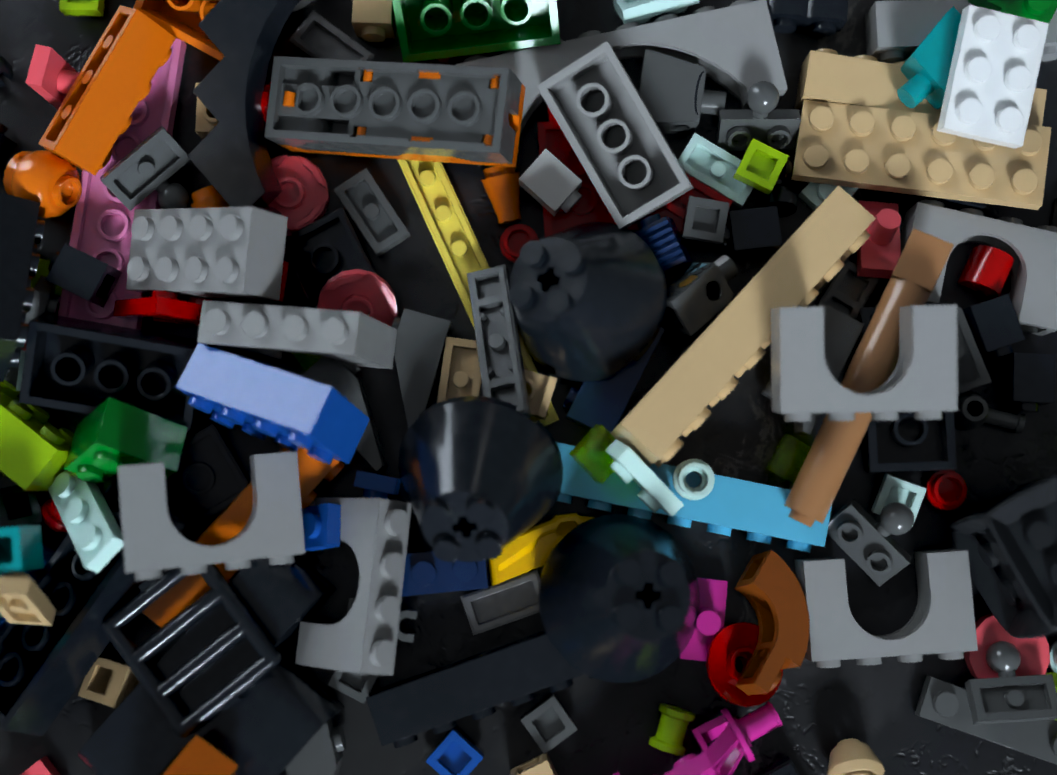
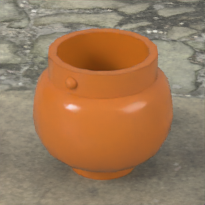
(43, 179)

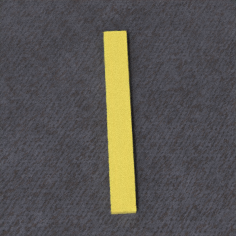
(454, 239)

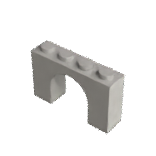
(1033, 249)
(271, 329)
(920, 383)
(155, 544)
(939, 625)
(368, 634)

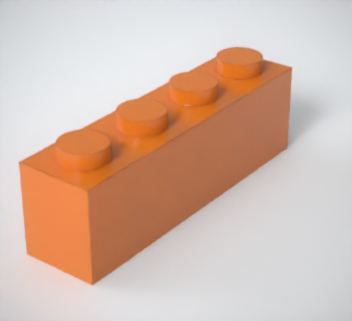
(108, 90)

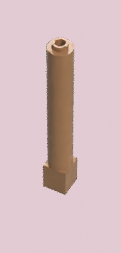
(870, 367)

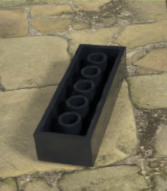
(48, 663)

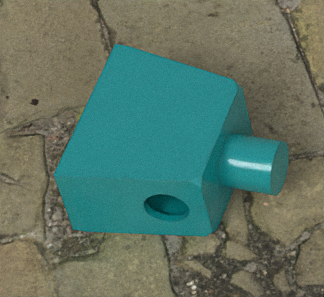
(930, 64)

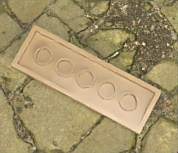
(909, 156)

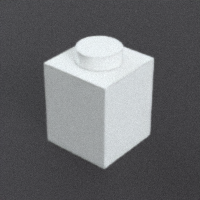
(551, 183)

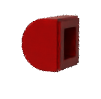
(986, 270)

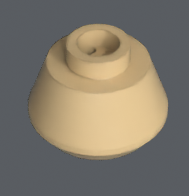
(854, 758)

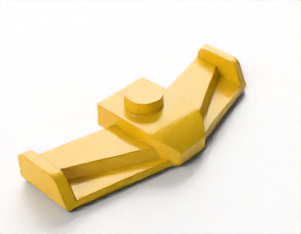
(532, 547)

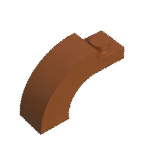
(781, 620)

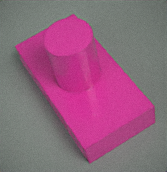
(709, 618)

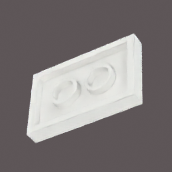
(992, 77)

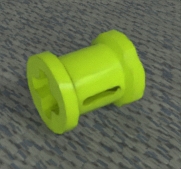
(671, 729)

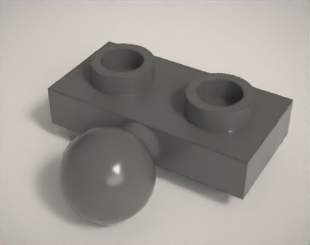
(762, 122)
(147, 170)
(869, 541)
(1010, 696)

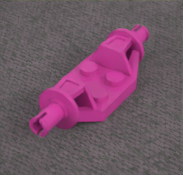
(731, 742)

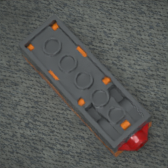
(395, 110)

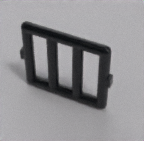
(161, 691)

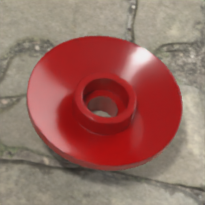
(729, 643)

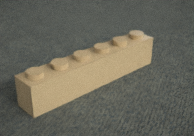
(869, 83)

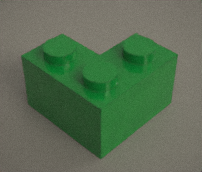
(120, 437)

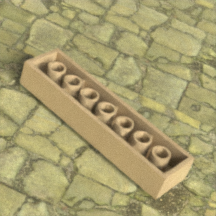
(743, 329)

